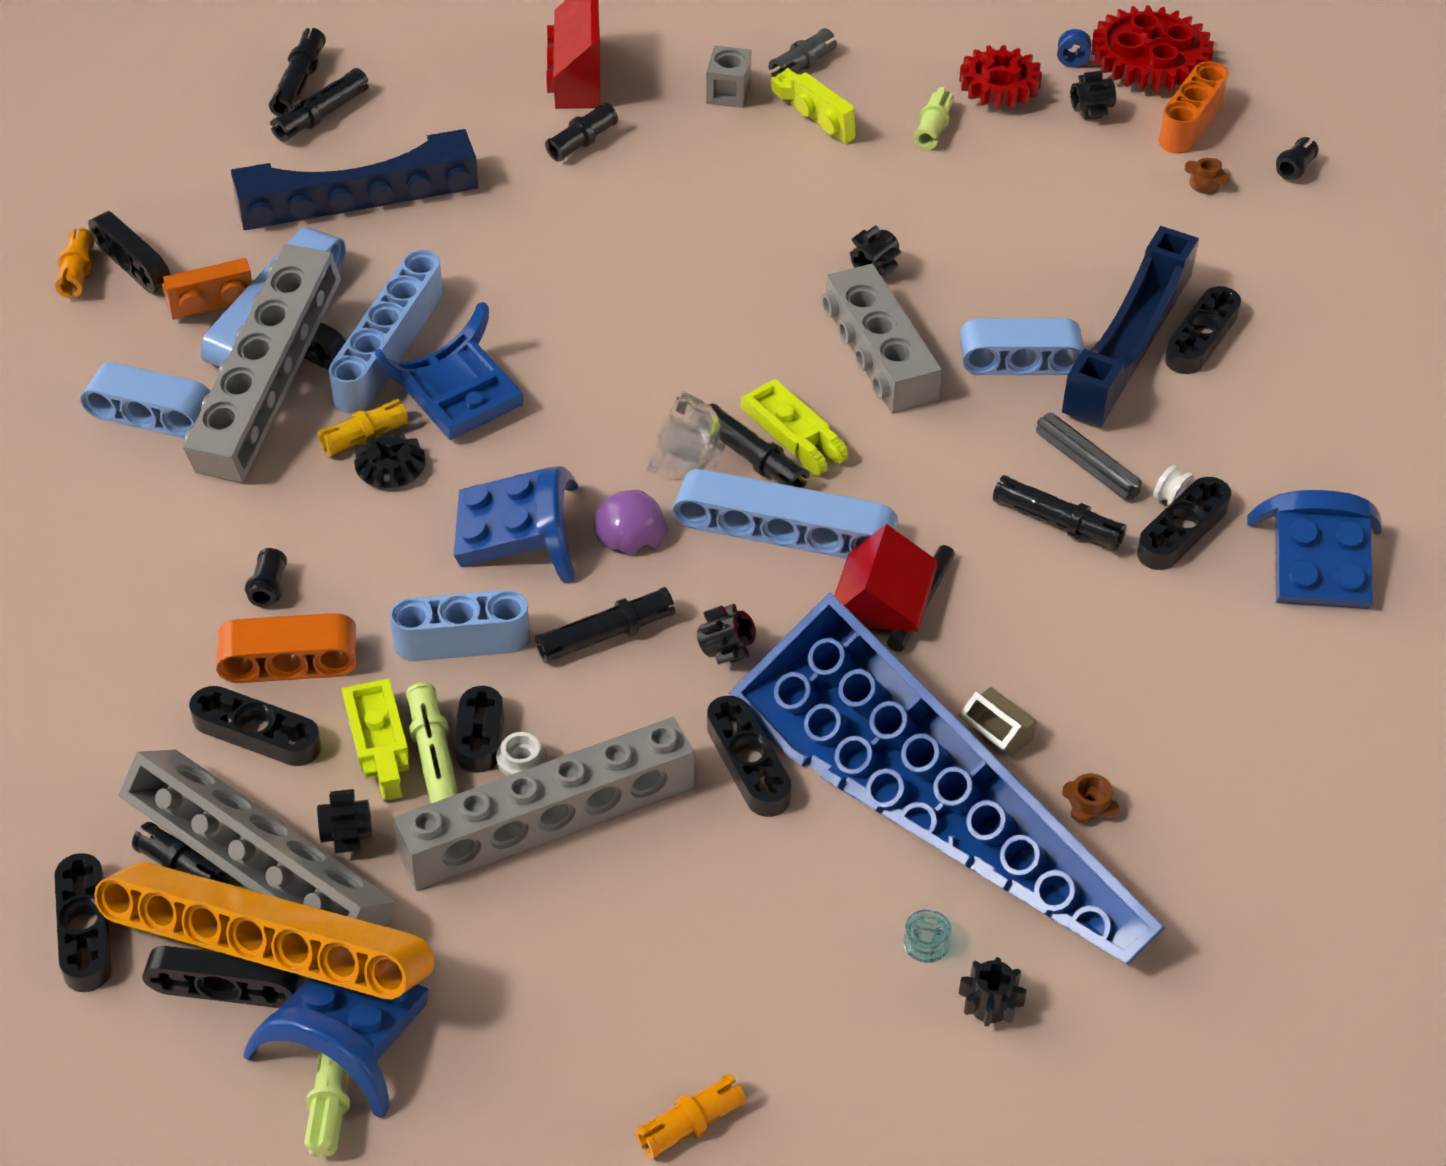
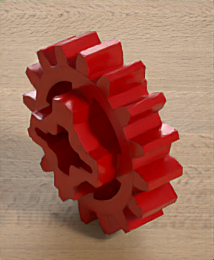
(1000, 76)

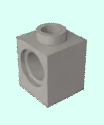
(728, 76)

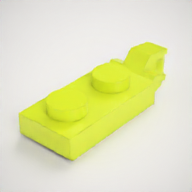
(817, 102)
(377, 734)

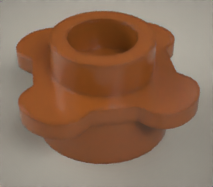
(1206, 175)
(1090, 787)

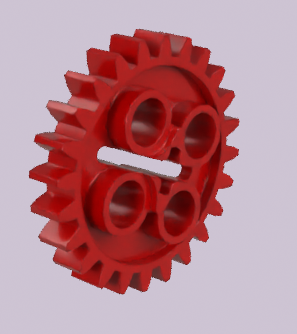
(1150, 47)

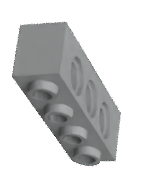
(882, 338)

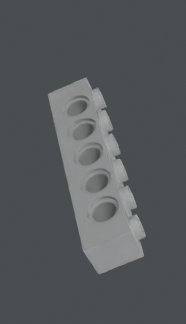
(262, 363)
(544, 803)
(246, 838)

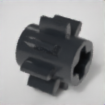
(1093, 95)
(877, 248)
(726, 634)
(344, 821)
(992, 991)

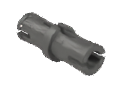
(804, 53)

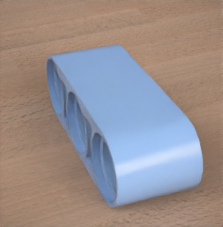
(1020, 346)
(144, 399)
(460, 625)

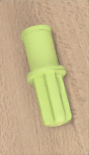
(933, 119)
(326, 1106)

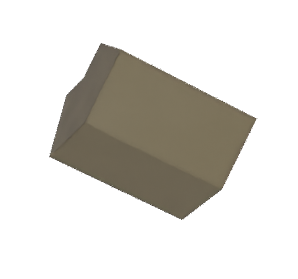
(999, 720)

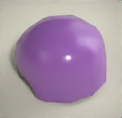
(630, 521)

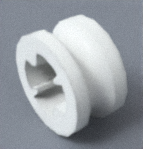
(1172, 484)

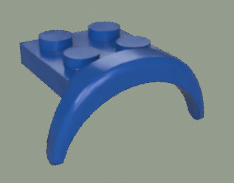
(458, 382)
(515, 518)
(1321, 546)
(346, 1028)

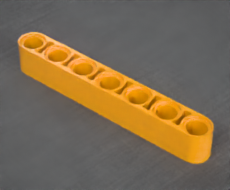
(266, 929)

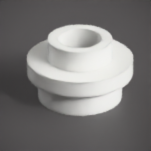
(519, 746)

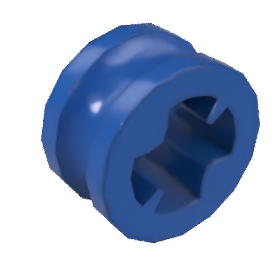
(1066, 42)

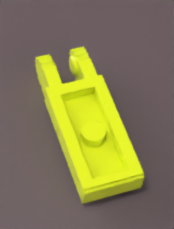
(794, 426)

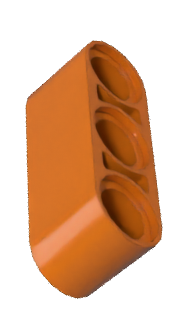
(1193, 107)
(286, 648)

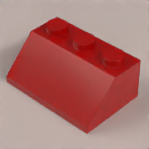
(574, 55)

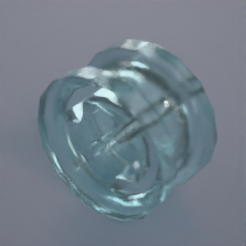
(932, 921)

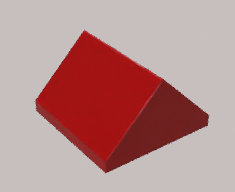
(887, 581)

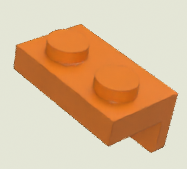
(206, 288)

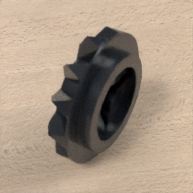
(387, 472)

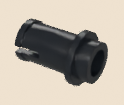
(1293, 162)
(264, 586)

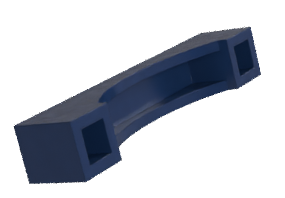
(281, 196)
(1106, 369)

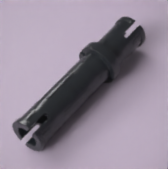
(302, 62)
(309, 111)
(765, 457)
(1070, 517)
(620, 619)

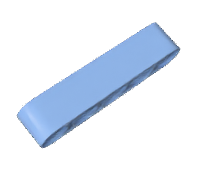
(387, 326)
(222, 334)
(778, 513)

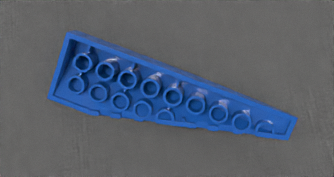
(882, 737)

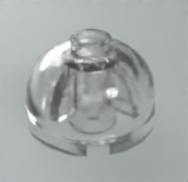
(686, 440)

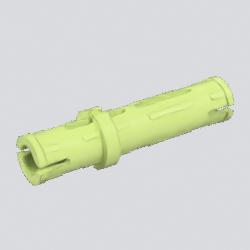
(425, 707)

